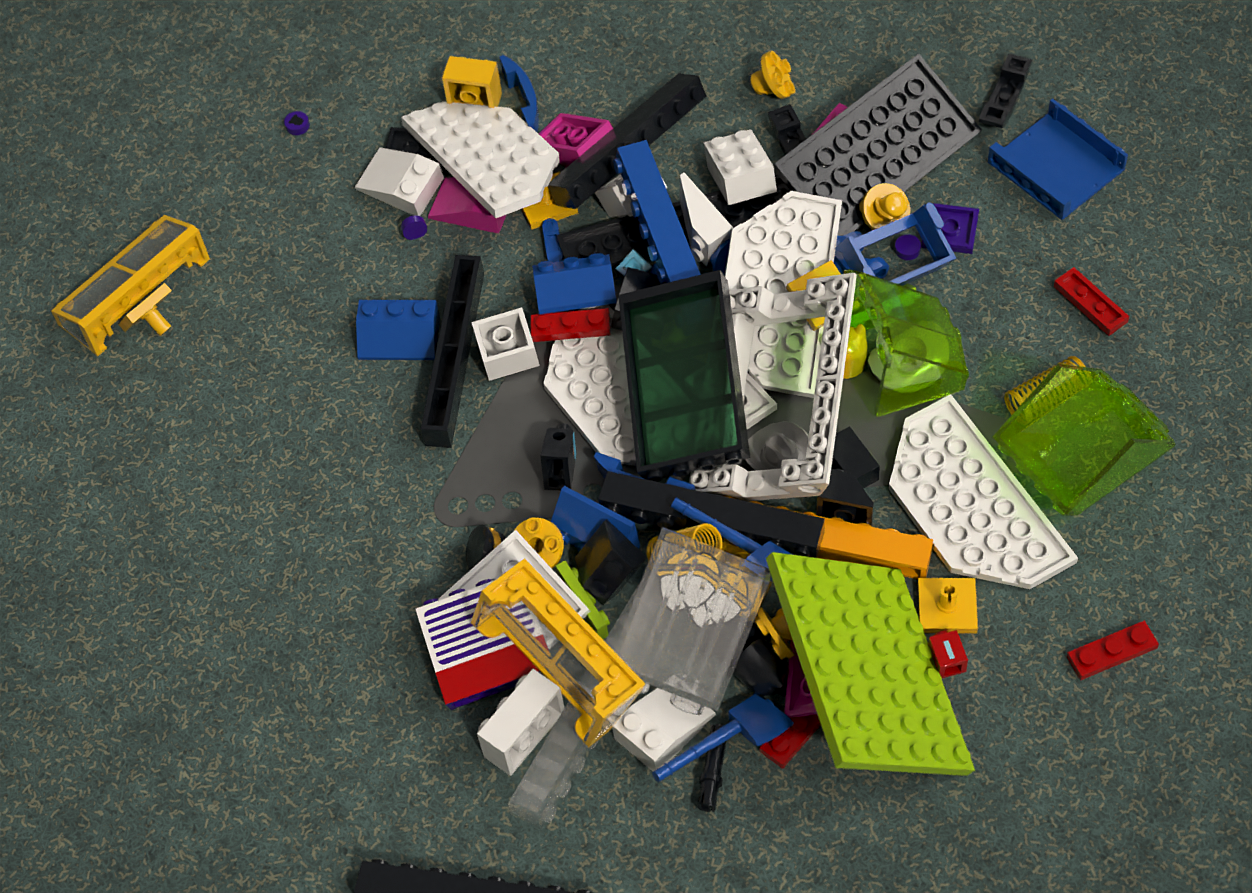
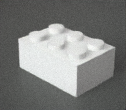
(740, 166)
(520, 721)

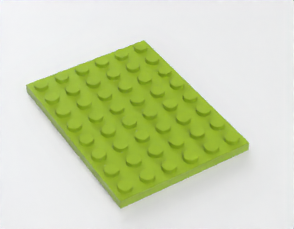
(868, 667)

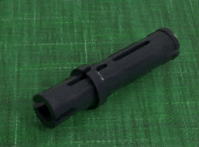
(711, 777)

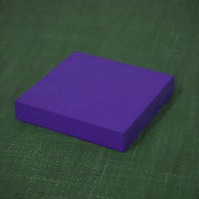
(958, 227)

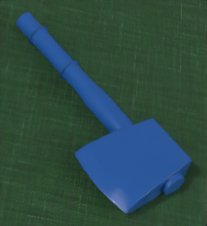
(757, 552)
(754, 718)

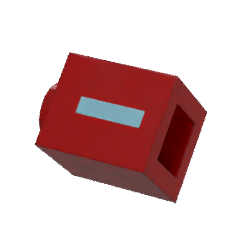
(948, 653)

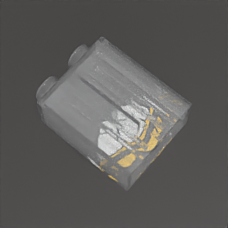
(691, 620)

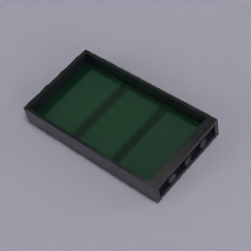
(683, 377)

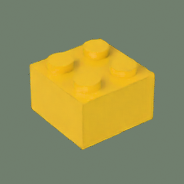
(472, 82)

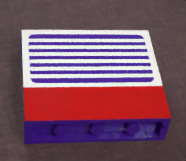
(463, 658)

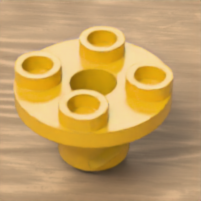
(773, 76)
(884, 205)
(543, 538)
(778, 630)

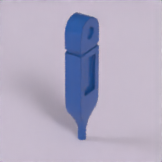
(550, 233)

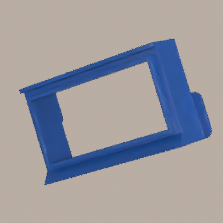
(929, 227)

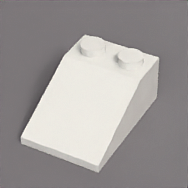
(401, 180)
(703, 222)
(657, 729)

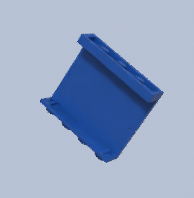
(1059, 160)

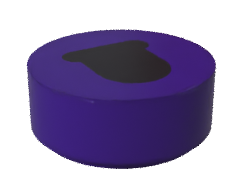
(297, 123)

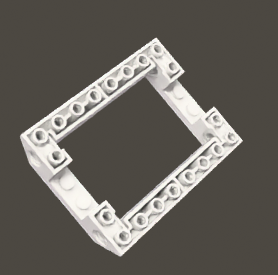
(755, 306)

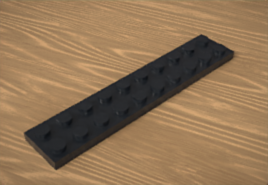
(623, 235)

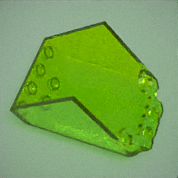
(924, 347)
(1082, 437)

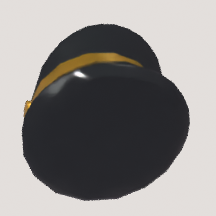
(481, 543)

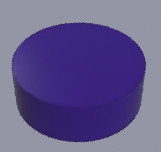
(414, 227)
(907, 247)

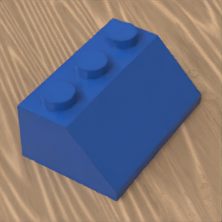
(574, 283)
(397, 329)
(581, 517)

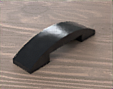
(1006, 92)
(786, 128)

